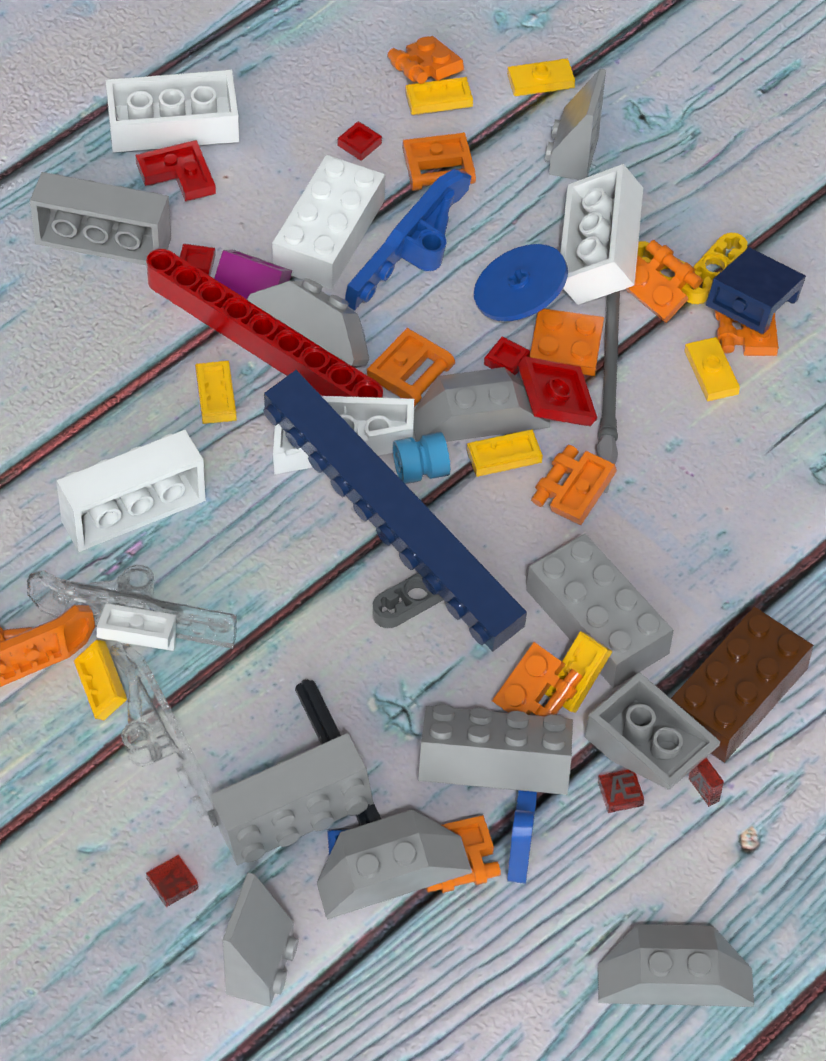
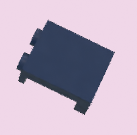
(754, 289)

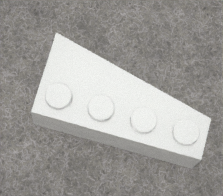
(373, 419)

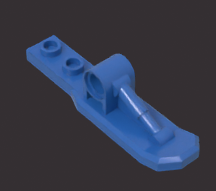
(416, 237)

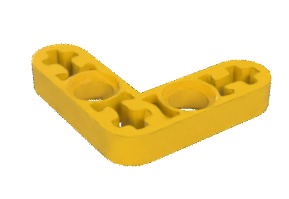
(714, 255)

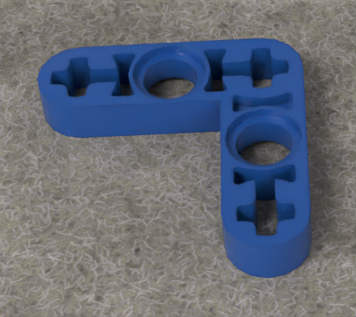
(521, 836)

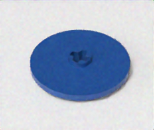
(520, 282)

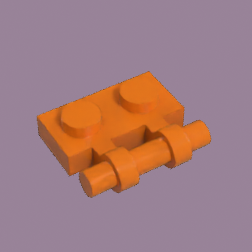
(426, 59)
(655, 290)
(753, 342)
(581, 489)
(531, 681)
(477, 845)

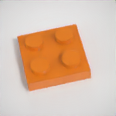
(568, 339)

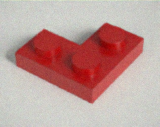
(181, 163)

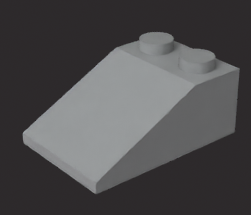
(577, 131)
(649, 733)
(257, 945)

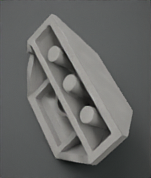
(317, 317)
(476, 406)
(389, 861)
(675, 969)

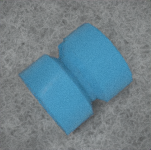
(421, 458)

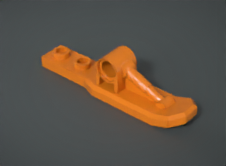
(39, 647)

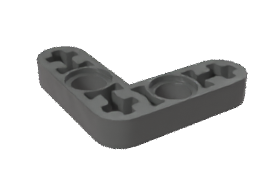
(407, 608)

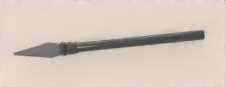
(608, 425)

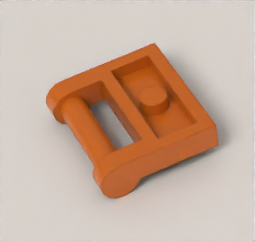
(436, 153)
(403, 359)

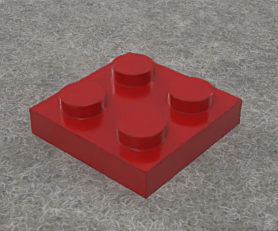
(557, 391)

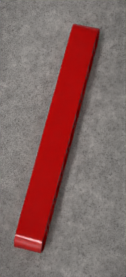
(254, 328)

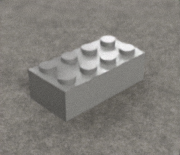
(99, 218)
(592, 596)
(496, 749)
(292, 799)

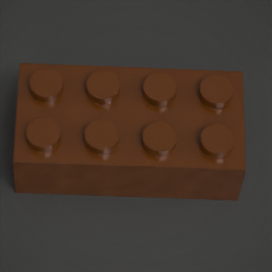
(744, 679)

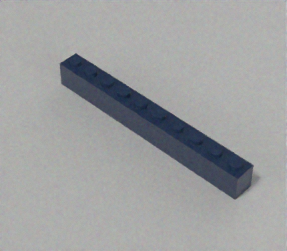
(395, 511)

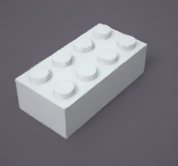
(172, 110)
(329, 221)
(601, 233)
(131, 490)

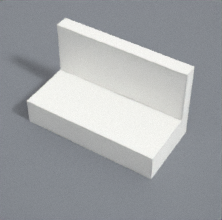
(137, 627)

